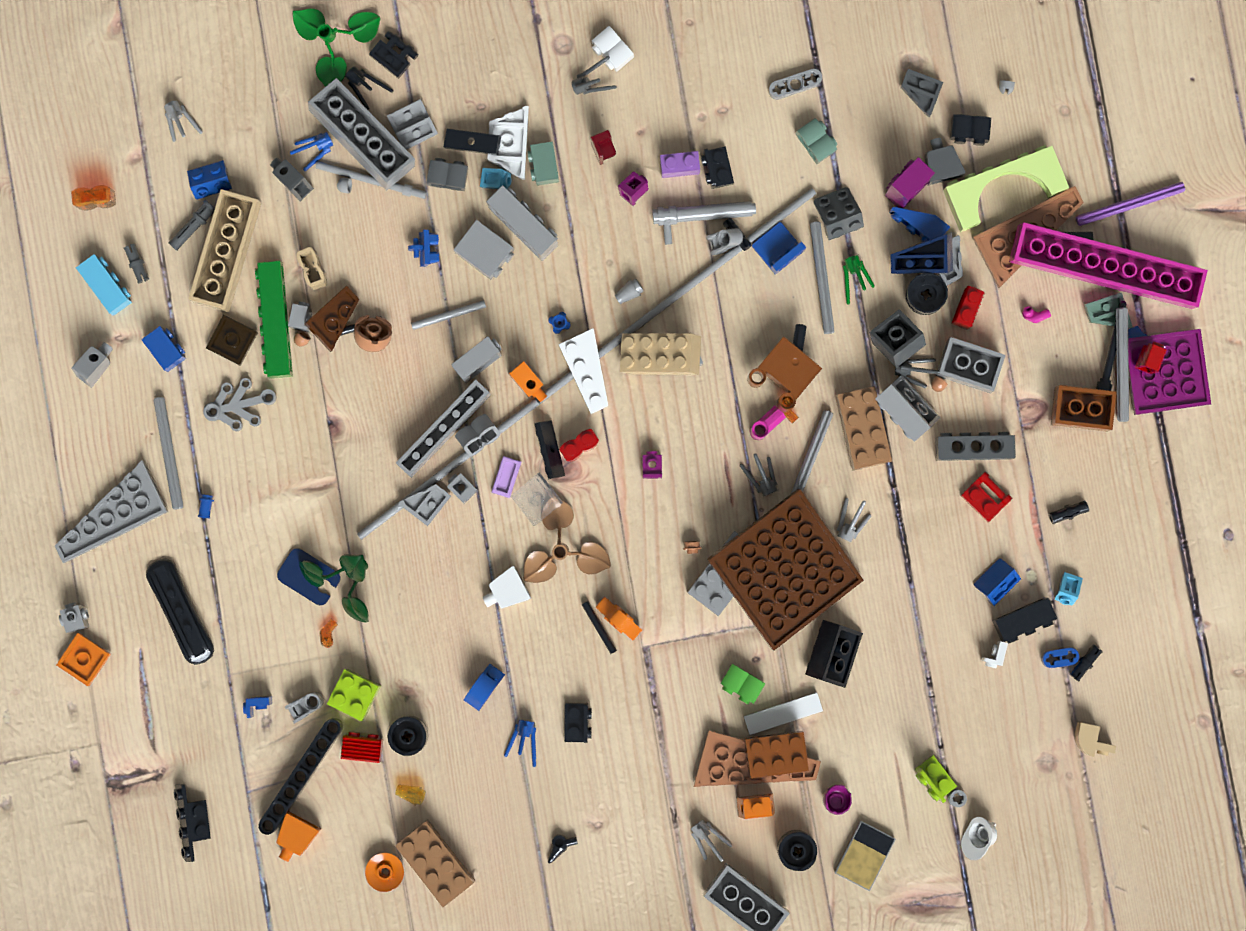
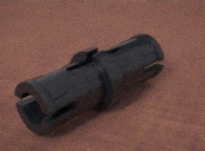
(1068, 512)
(1086, 662)

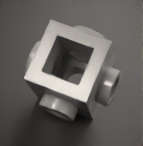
(74, 617)

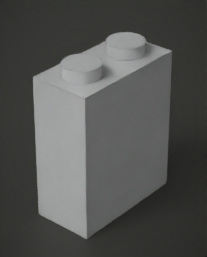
(484, 250)

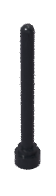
(1105, 382)

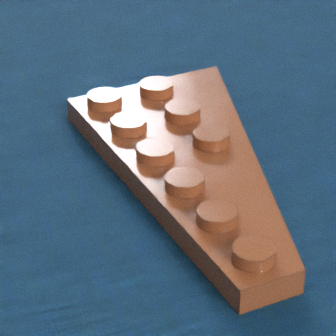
(997, 242)
(726, 764)

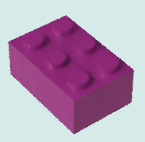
(908, 183)

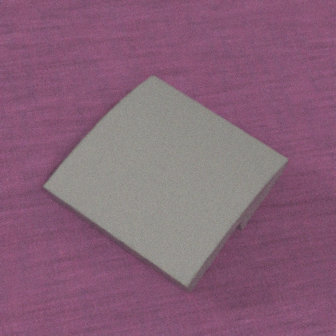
(412, 124)

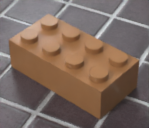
(863, 428)
(435, 863)

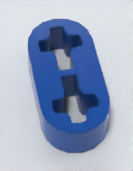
(1059, 653)

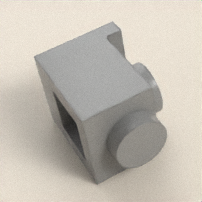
(299, 316)
(463, 495)

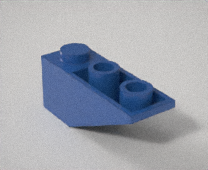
(923, 224)

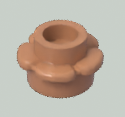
(692, 546)

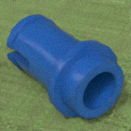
(205, 506)

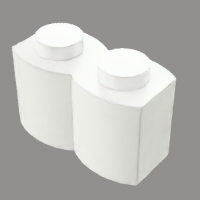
(611, 45)

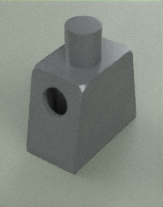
(943, 162)
(291, 178)

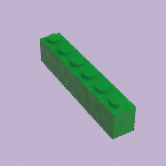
(274, 319)

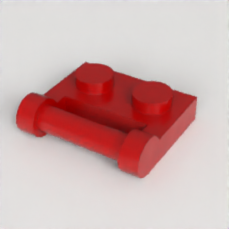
(981, 501)

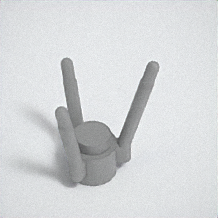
(174, 112)
(848, 531)
(701, 831)

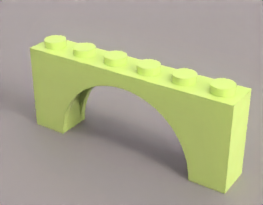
(1039, 166)

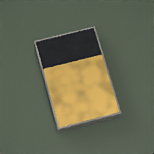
(865, 856)

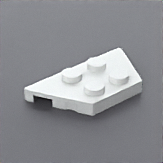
(513, 143)

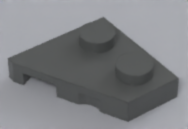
(922, 90)

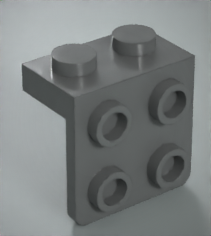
(839, 213)

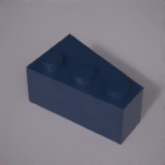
(927, 257)

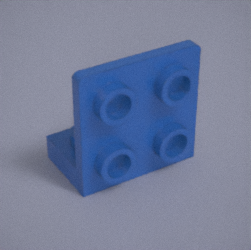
(778, 248)

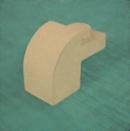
(1086, 740)

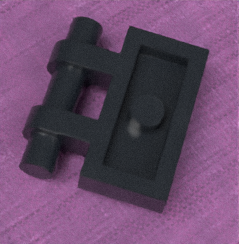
(390, 59)

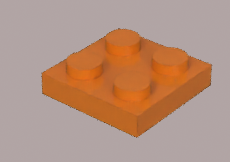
(83, 659)

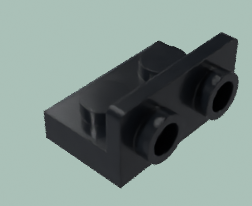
(718, 167)
(577, 722)

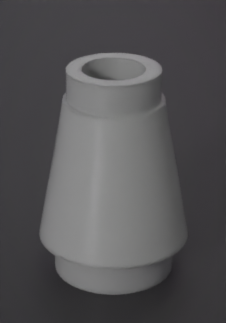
(629, 291)

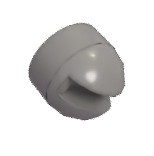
(1008, 85)
(344, 185)

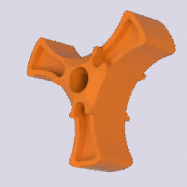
(618, 618)

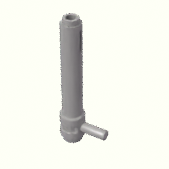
(673, 214)

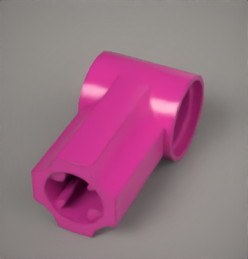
(767, 422)

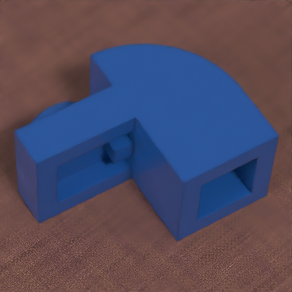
(484, 687)

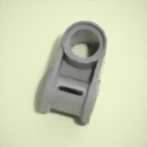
(724, 240)
(302, 708)

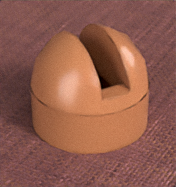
(301, 338)
(938, 384)

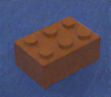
(1083, 408)
(776, 754)

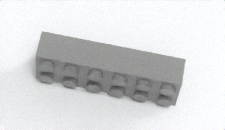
(361, 134)

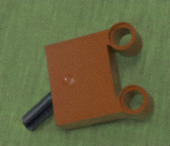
(787, 368)

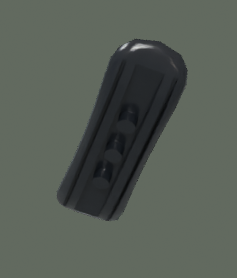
(179, 611)

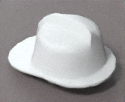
(978, 838)

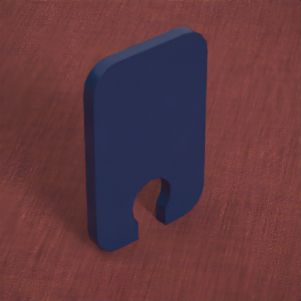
(293, 578)

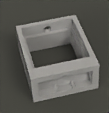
(477, 359)

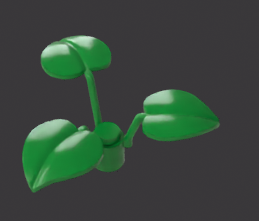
(311, 24)

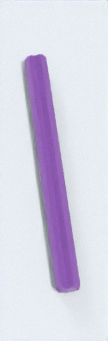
(1130, 203)

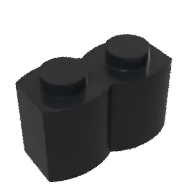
(971, 129)

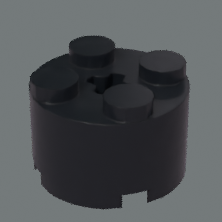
(403, 745)
(794, 861)

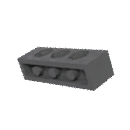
(945, 452)

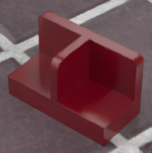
(603, 146)

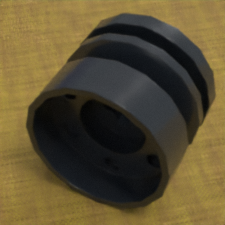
(936, 288)

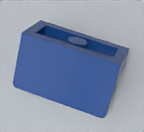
(997, 581)

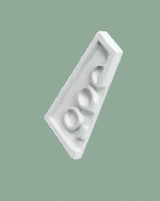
(585, 366)

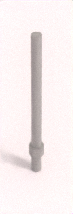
(406, 189)

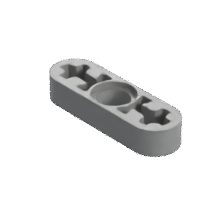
(780, 84)

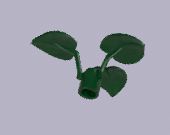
(355, 568)

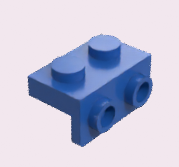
(209, 179)

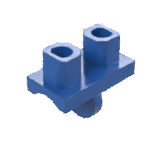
(422, 247)

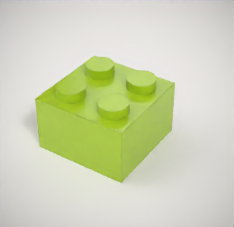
(353, 694)

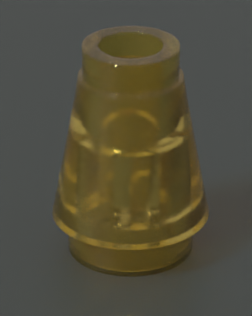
(412, 794)

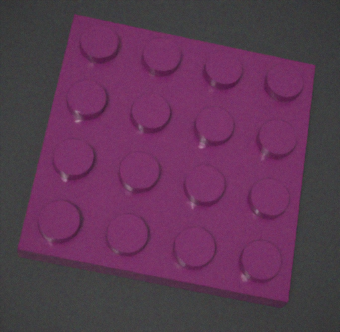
(1181, 378)

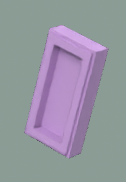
(506, 477)

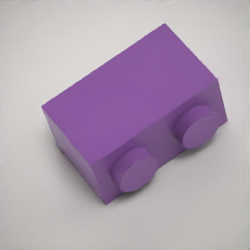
(680, 164)

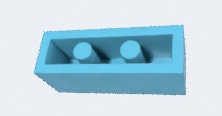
(104, 284)

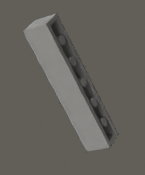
(443, 428)

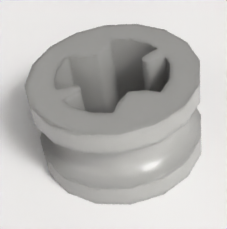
(960, 793)

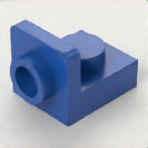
(258, 702)

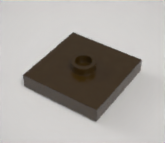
(232, 340)

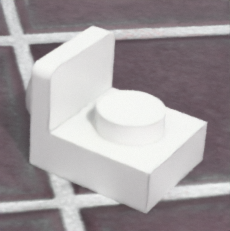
(998, 652)

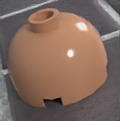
(372, 333)

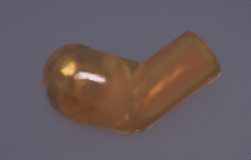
(791, 416)
(326, 633)

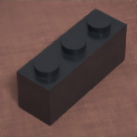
(1025, 620)

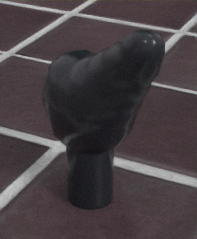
(559, 846)

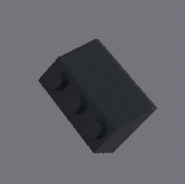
(834, 653)

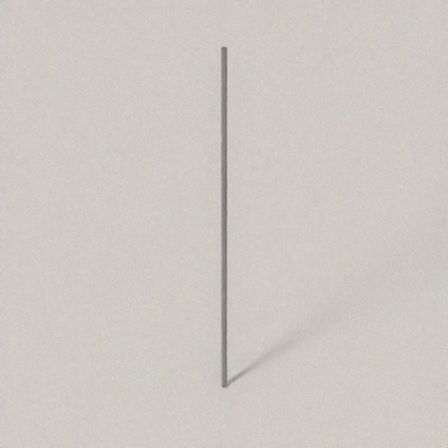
(604, 350)

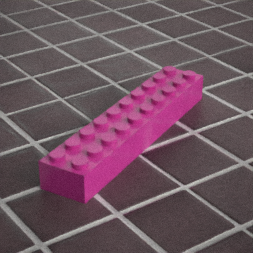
(1108, 266)

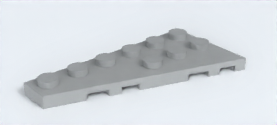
(120, 511)

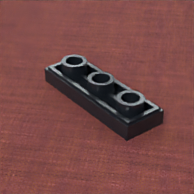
(463, 141)
(549, 449)

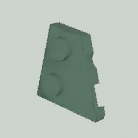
(1104, 310)

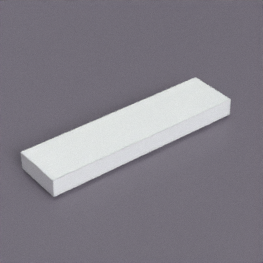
(783, 713)

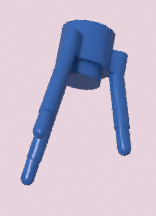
(321, 140)
(525, 729)

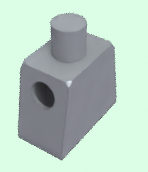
(91, 371)

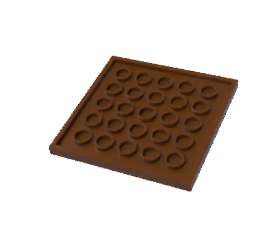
(785, 569)

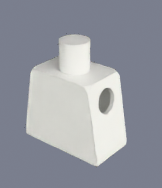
(507, 590)

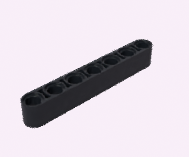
(293, 782)

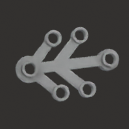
(236, 405)

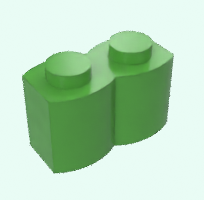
(742, 683)

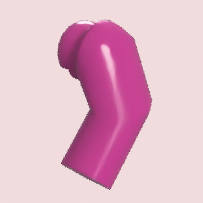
(1035, 317)

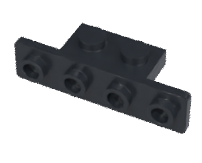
(193, 822)

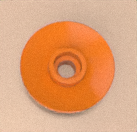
(377, 879)

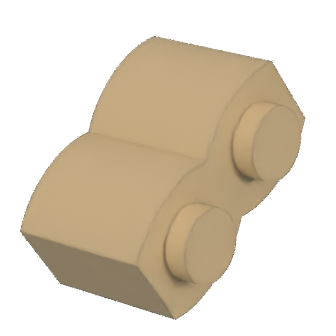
(313, 273)

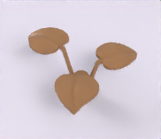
(541, 568)

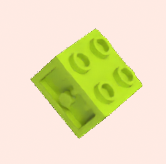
(936, 778)

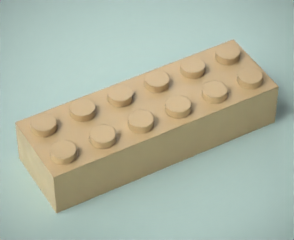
(224, 250)

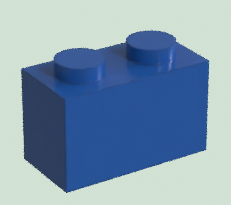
(164, 349)

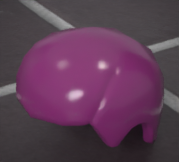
(837, 799)

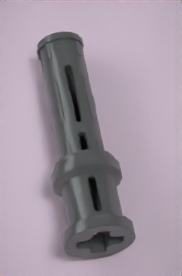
(199, 218)

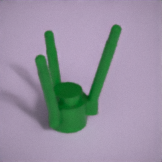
(855, 266)

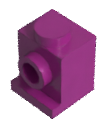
(633, 187)
(652, 473)

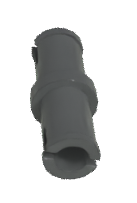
(136, 263)

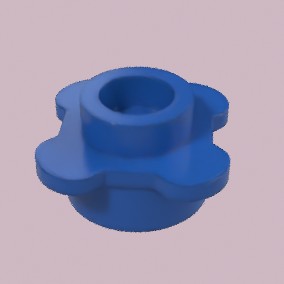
(564, 324)

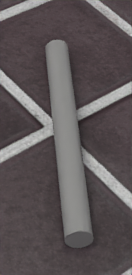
(448, 315)

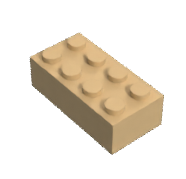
(660, 353)

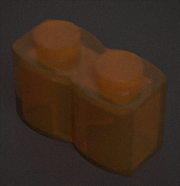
(89, 199)

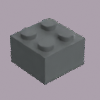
(897, 338)

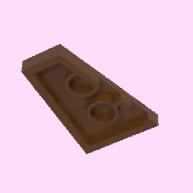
(332, 317)

